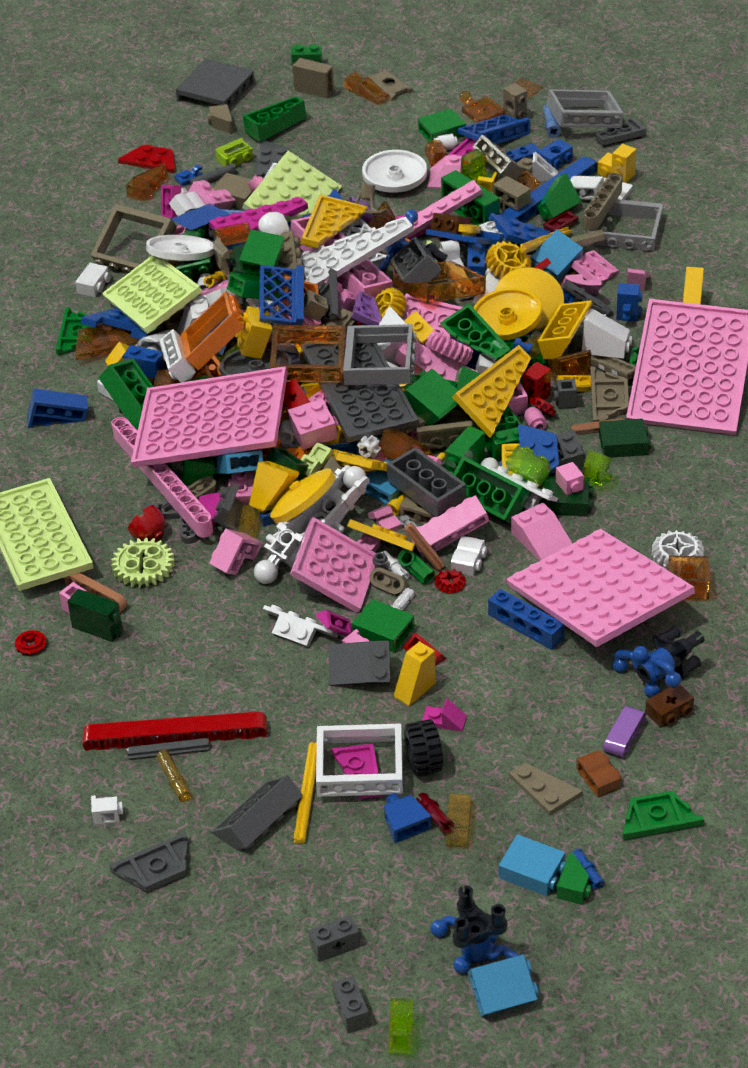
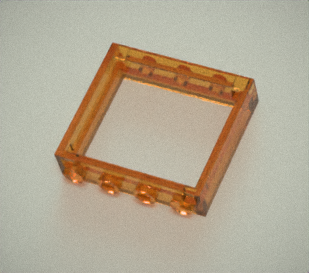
(464, 284)
(310, 335)

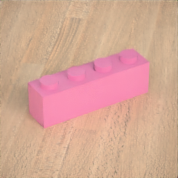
(453, 524)

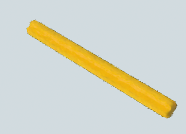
(536, 243)
(307, 792)

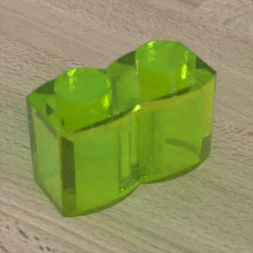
(474, 164)

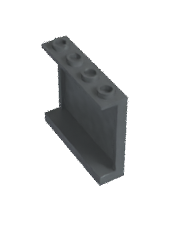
(216, 83)

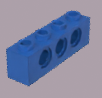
(526, 619)

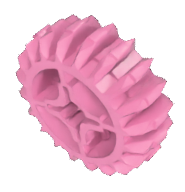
(449, 347)

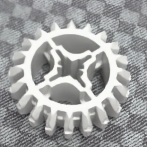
(675, 544)

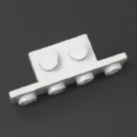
(536, 494)
(294, 628)

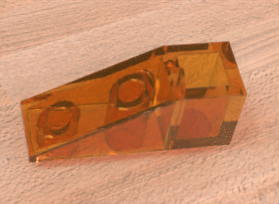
(144, 184)

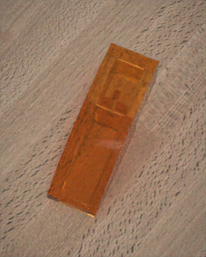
(365, 88)

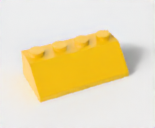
(562, 328)

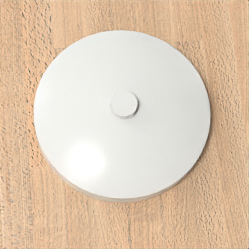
(394, 170)
(180, 247)

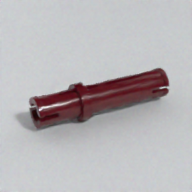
(436, 813)

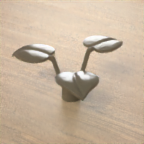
(367, 194)

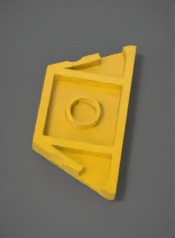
(366, 464)
(383, 533)

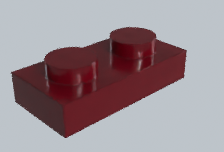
(563, 220)

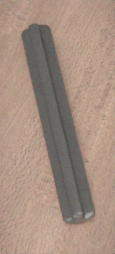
(172, 747)

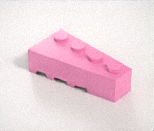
(429, 359)

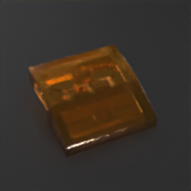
(232, 233)

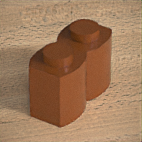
(598, 773)

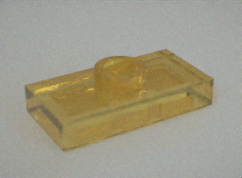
(533, 340)
(248, 520)

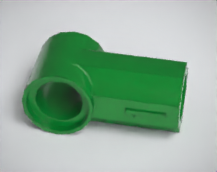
(417, 566)

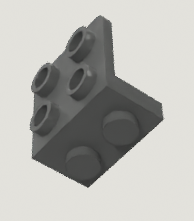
(228, 508)

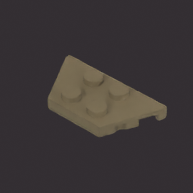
(608, 395)

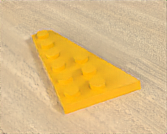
(329, 218)

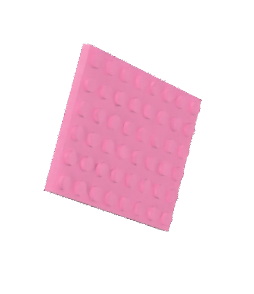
(691, 367)
(210, 417)
(600, 587)

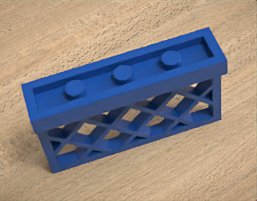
(497, 129)
(484, 237)
(296, 309)

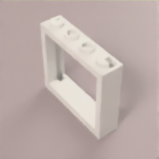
(362, 783)

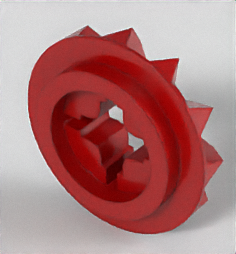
(542, 405)
(443, 584)
(29, 637)

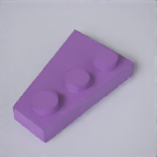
(366, 309)

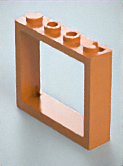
(201, 353)

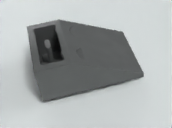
(570, 450)

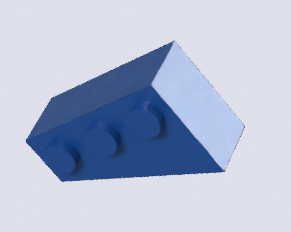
(56, 407)

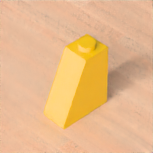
(693, 285)
(270, 485)
(416, 674)

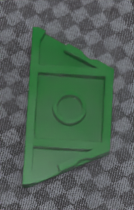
(69, 331)
(658, 814)

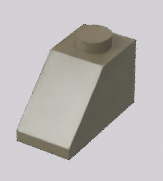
(220, 118)

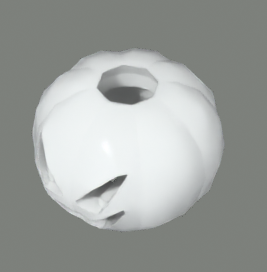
(273, 223)

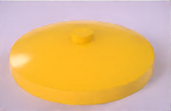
(539, 283)
(510, 311)
(302, 495)

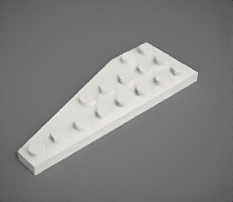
(352, 250)

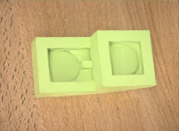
(317, 458)

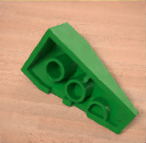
(474, 331)

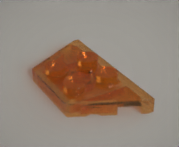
(100, 340)

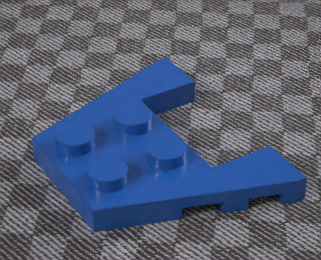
(116, 319)

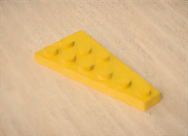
(491, 391)

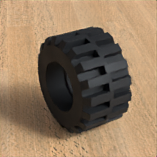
(423, 747)

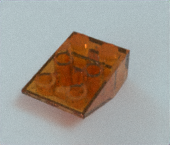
(396, 443)

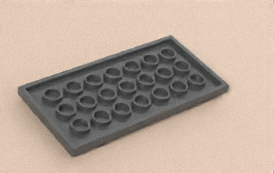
(362, 408)

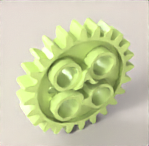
(156, 563)

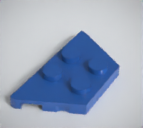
(515, 230)
(541, 443)

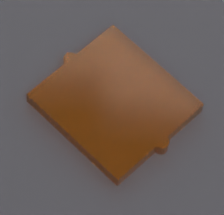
(531, 87)

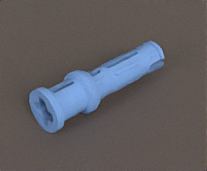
(551, 124)

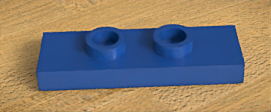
(523, 151)

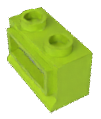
(234, 152)

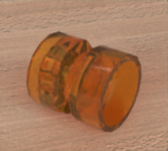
(435, 151)

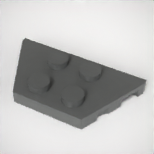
(268, 154)
(330, 292)
(155, 864)

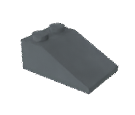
(359, 663)

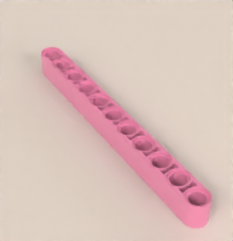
(166, 482)

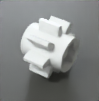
(369, 446)

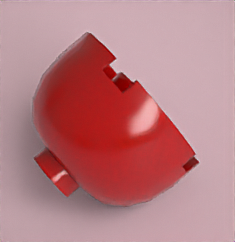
(148, 525)

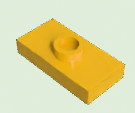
(420, 326)
(583, 382)

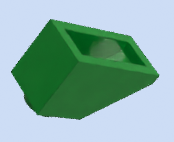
(573, 882)

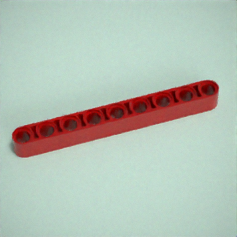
(157, 731)

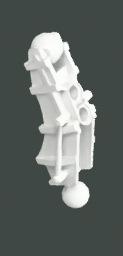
(290, 533)

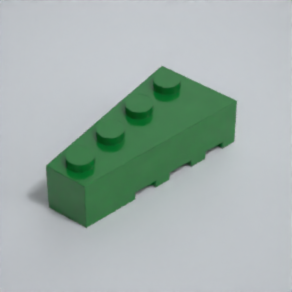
(274, 118)

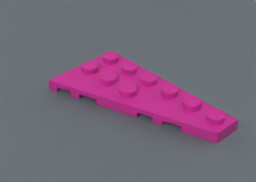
(252, 216)

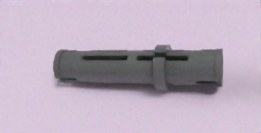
(214, 175)
(569, 287)

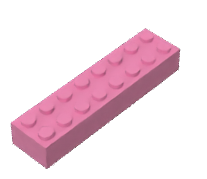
(363, 277)

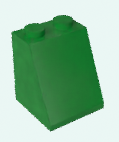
(430, 396)

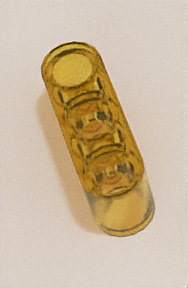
(459, 813)

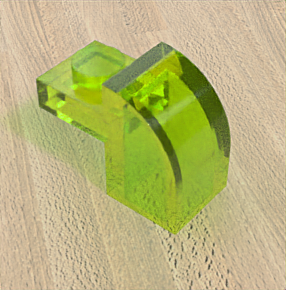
(596, 468)
(401, 1026)

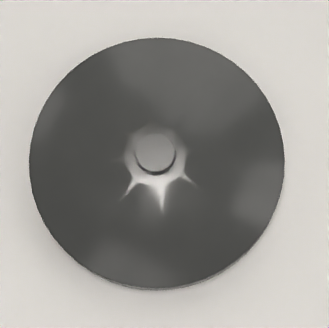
(236, 363)

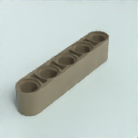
(602, 202)

